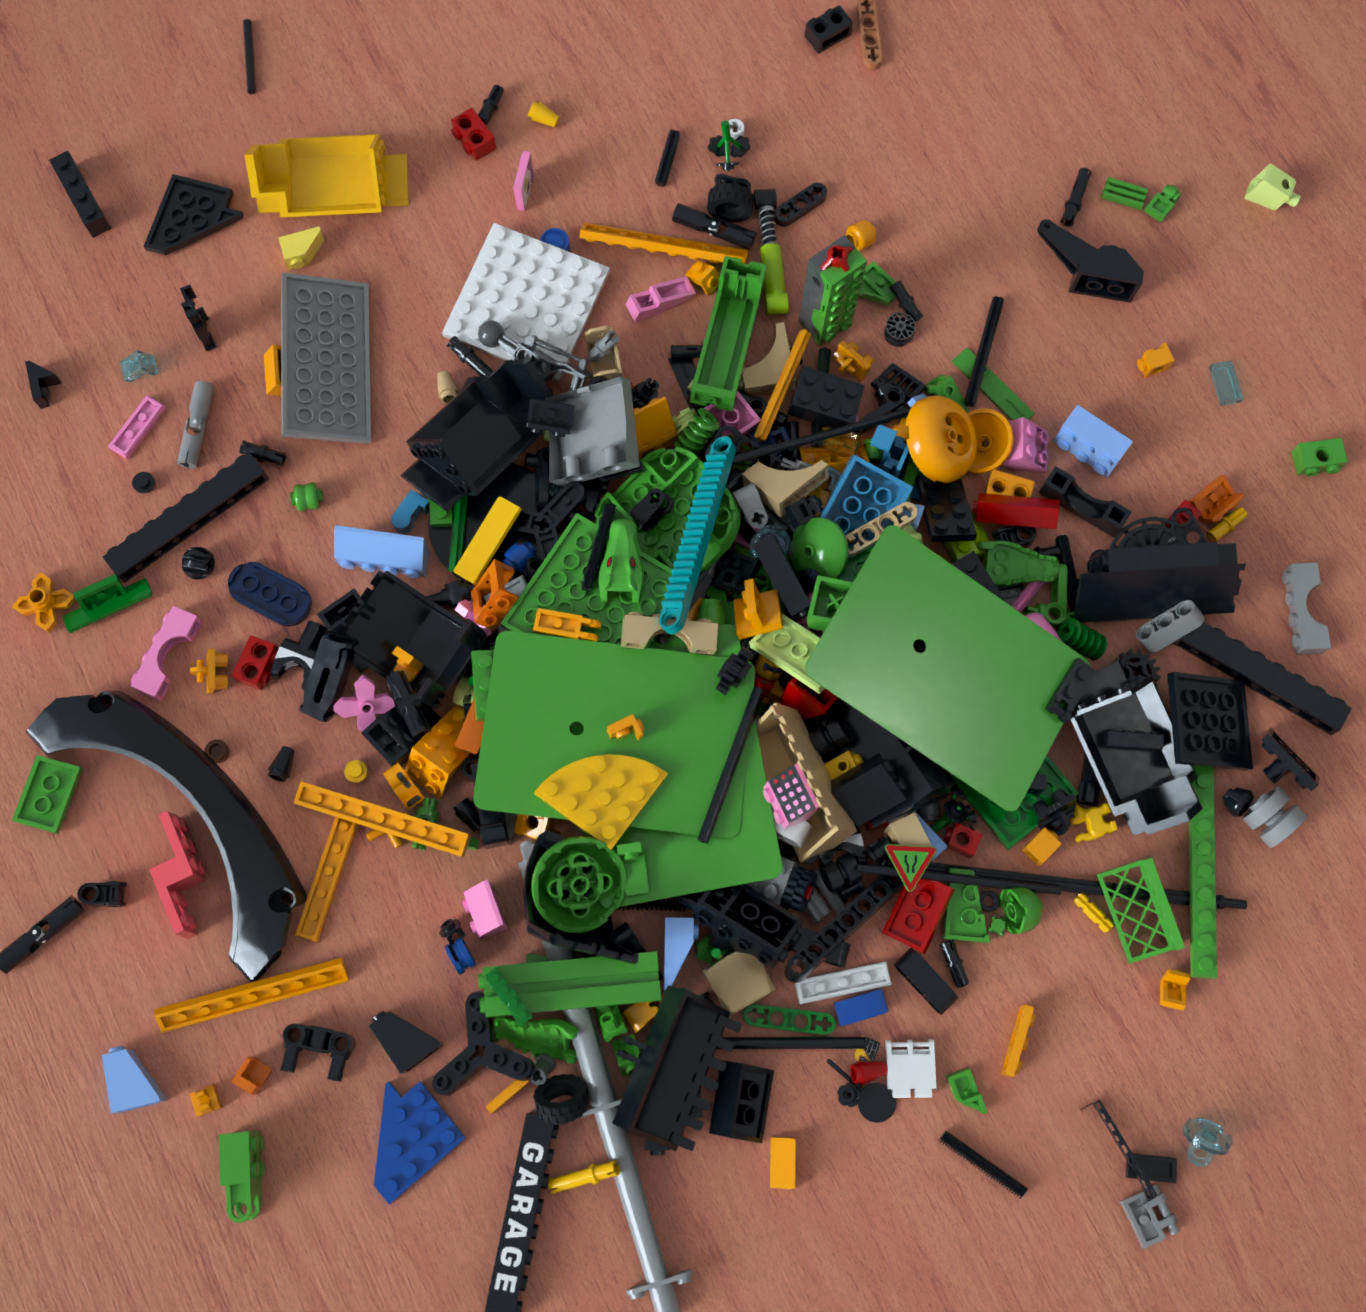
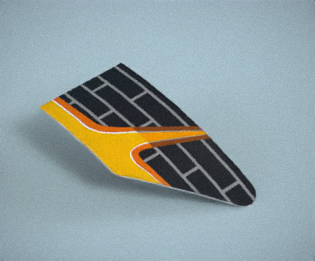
(869, 1053)

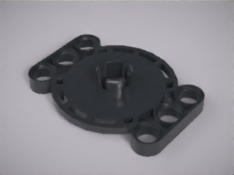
(1156, 534)

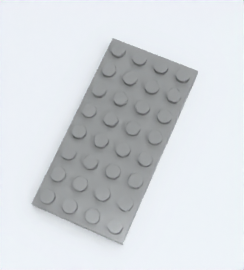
(325, 359)

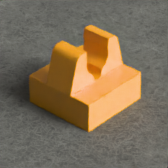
(205, 1100)

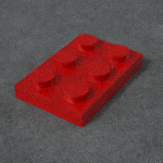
(918, 914)

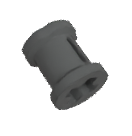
(544, 1065)

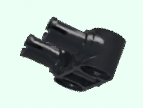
(317, 1040)

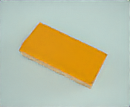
(782, 1162)

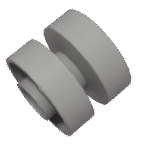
(1269, 811)

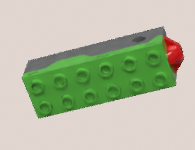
(832, 290)

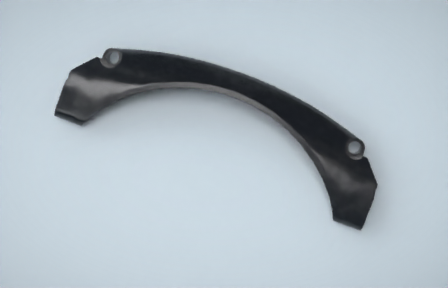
(253, 858)

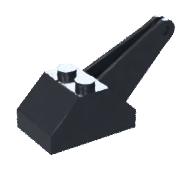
(1096, 272)

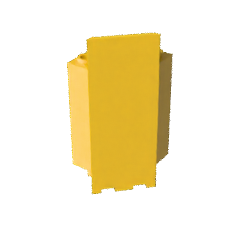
(326, 176)

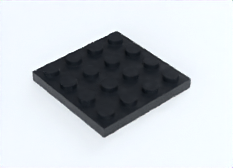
(1209, 721)

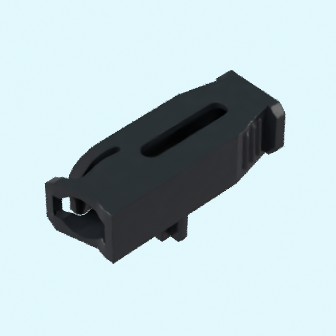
(328, 675)

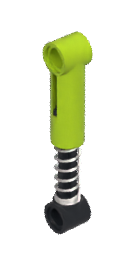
(775, 293)

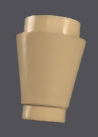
(446, 387)

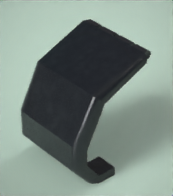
(405, 618)
(596, 941)

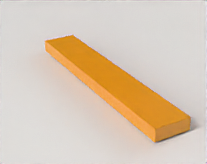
(326, 879)

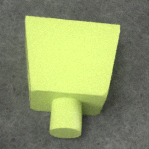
(1272, 188)

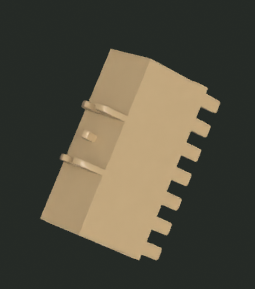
(787, 742)

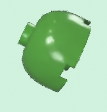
(1021, 909)

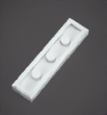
(843, 983)

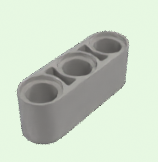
(1170, 626)

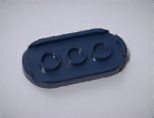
(269, 594)

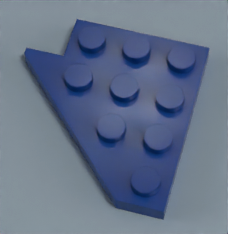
(411, 1139)

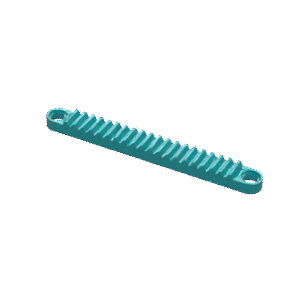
(697, 535)

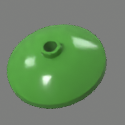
(827, 547)

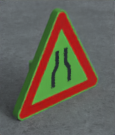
(910, 862)

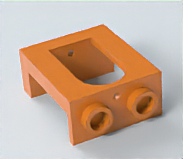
(501, 600)

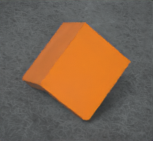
(252, 1075)

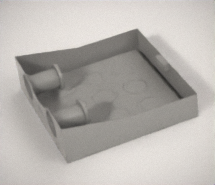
(600, 435)

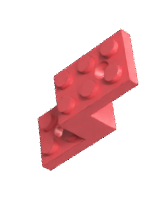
(178, 875)

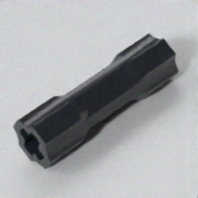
(1089, 785)

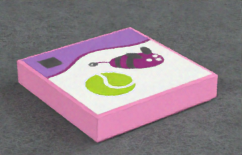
(523, 180)

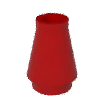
(866, 1071)

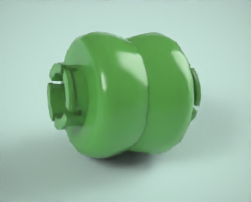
(306, 496)

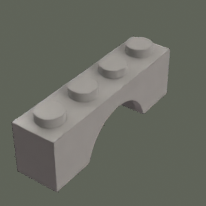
(1308, 634)

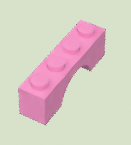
(177, 628)

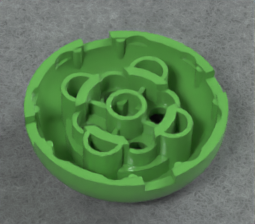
(576, 911)

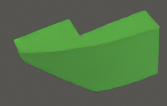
(965, 1089)

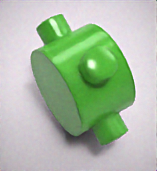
(997, 926)

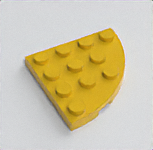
(602, 793)

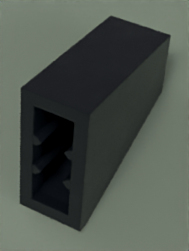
(403, 1041)

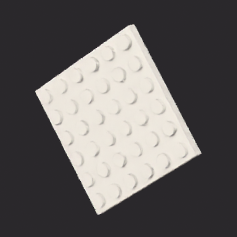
(529, 292)

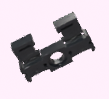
(197, 317)

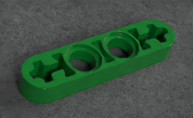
(789, 1016)

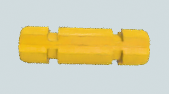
(1093, 912)

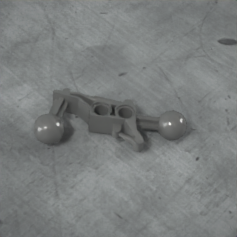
(493, 335)

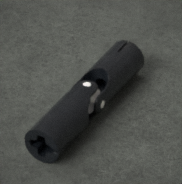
(702, 222)
(36, 936)

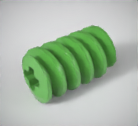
(699, 432)

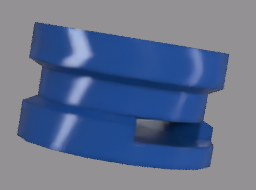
(556, 238)
(463, 955)

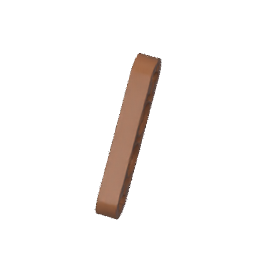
(866, 33)

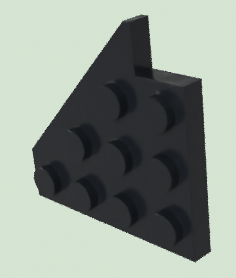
(189, 213)

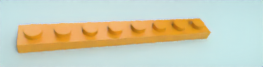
(656, 243)
(382, 819)
(251, 995)

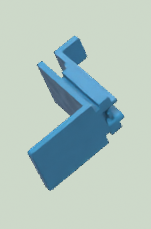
(894, 455)

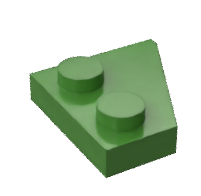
(876, 285)

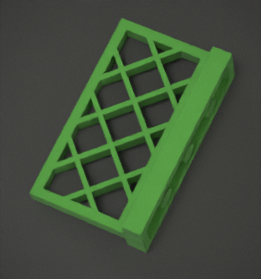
(1159, 901)

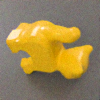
(1094, 821)

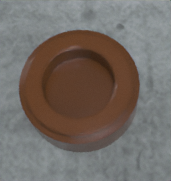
(217, 750)

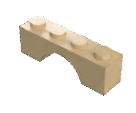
(698, 635)

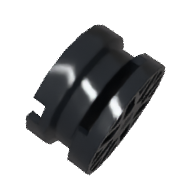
(899, 330)

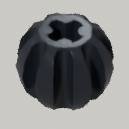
(198, 563)

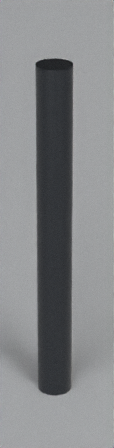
(249, 57)

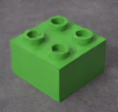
(825, 601)

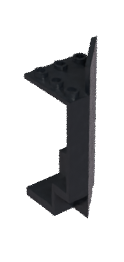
(476, 434)
(1153, 579)
(1136, 782)

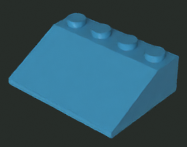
(863, 495)

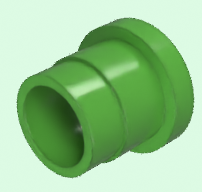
(874, 454)

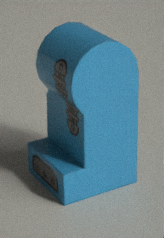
(409, 511)

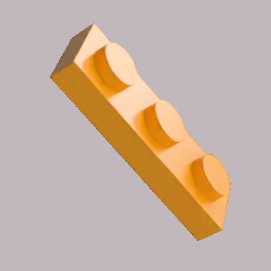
(1018, 1041)

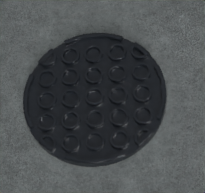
(514, 485)

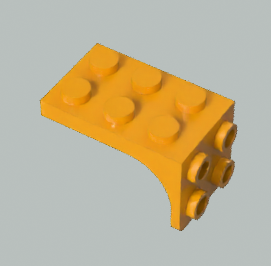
(435, 757)

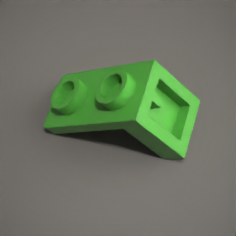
(945, 386)
(635, 867)

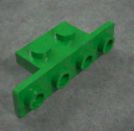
(104, 600)

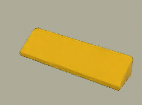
(487, 540)

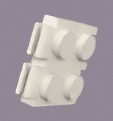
(911, 1069)

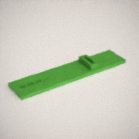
(994, 388)

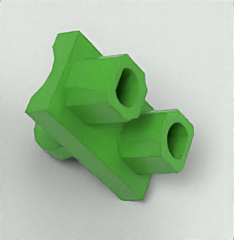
(611, 1021)

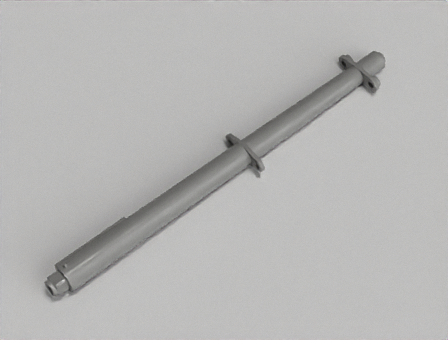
(617, 1144)

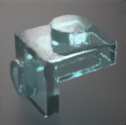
(137, 365)

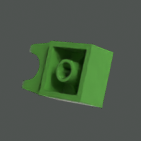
(242, 1172)

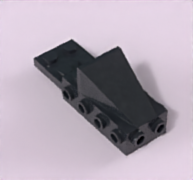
(745, 922)

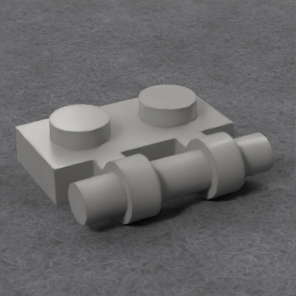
(1143, 1220)

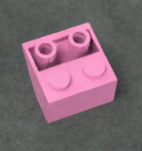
(1028, 448)

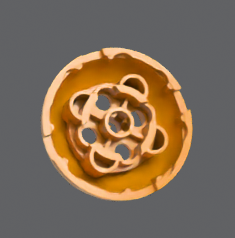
(941, 438)

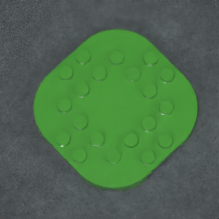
(677, 475)

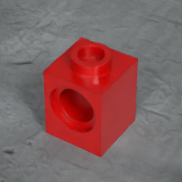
(972, 838)

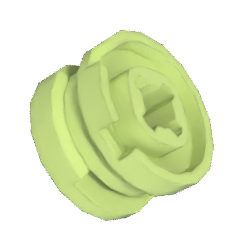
(683, 419)

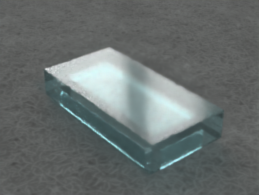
(1226, 383)

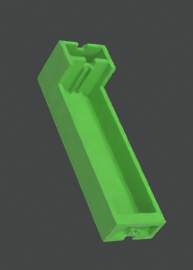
(728, 334)
(575, 984)

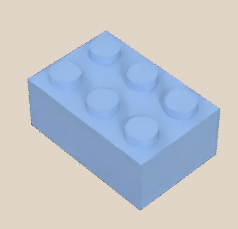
(1092, 441)

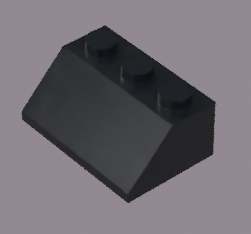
(741, 1102)

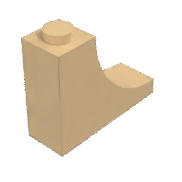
(764, 375)
(782, 487)

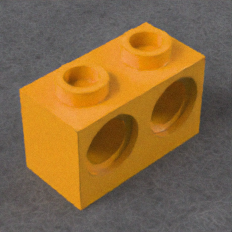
(1008, 484)

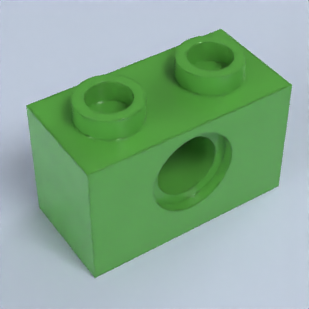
(1330, 451)

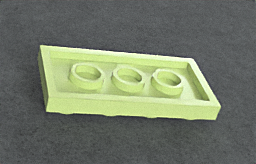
(789, 650)

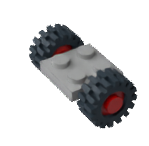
(789, 888)

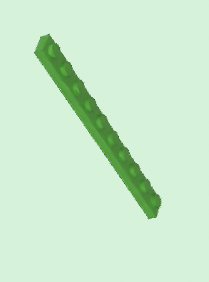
(1202, 879)

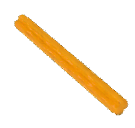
(782, 385)

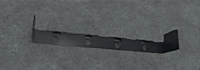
(1127, 1155)

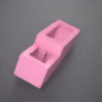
(659, 298)

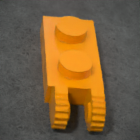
(564, 625)

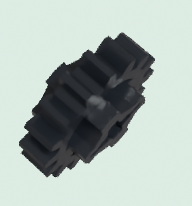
(1140, 667)
(734, 670)

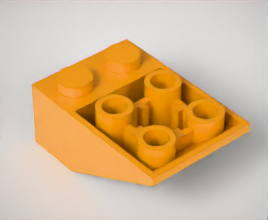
(654, 426)

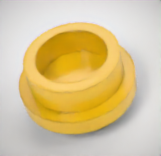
(356, 771)

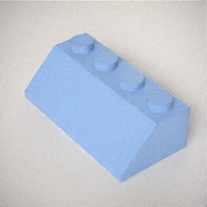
(380, 551)

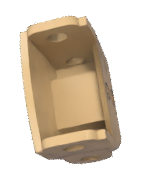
(609, 365)
(738, 981)

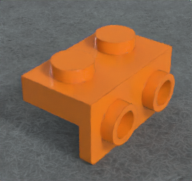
(1216, 500)

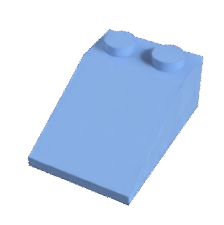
(679, 940)

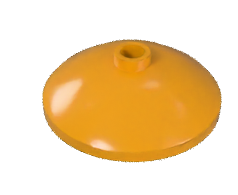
(996, 429)

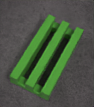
(1125, 190)

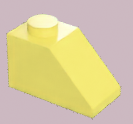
(301, 247)

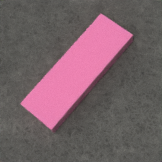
(137, 427)

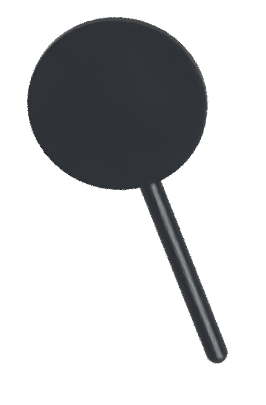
(875, 1101)

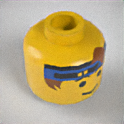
(767, 669)

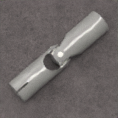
(199, 410)

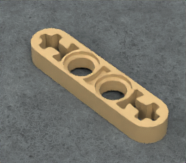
(876, 527)

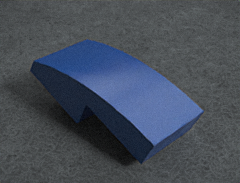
(861, 1007)

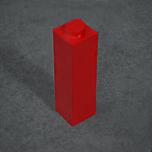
(1016, 511)

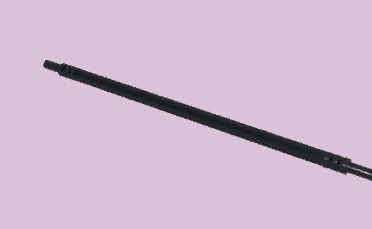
(1082, 885)

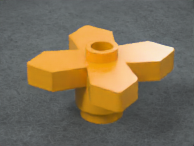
(44, 602)

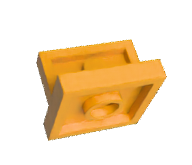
(757, 611)

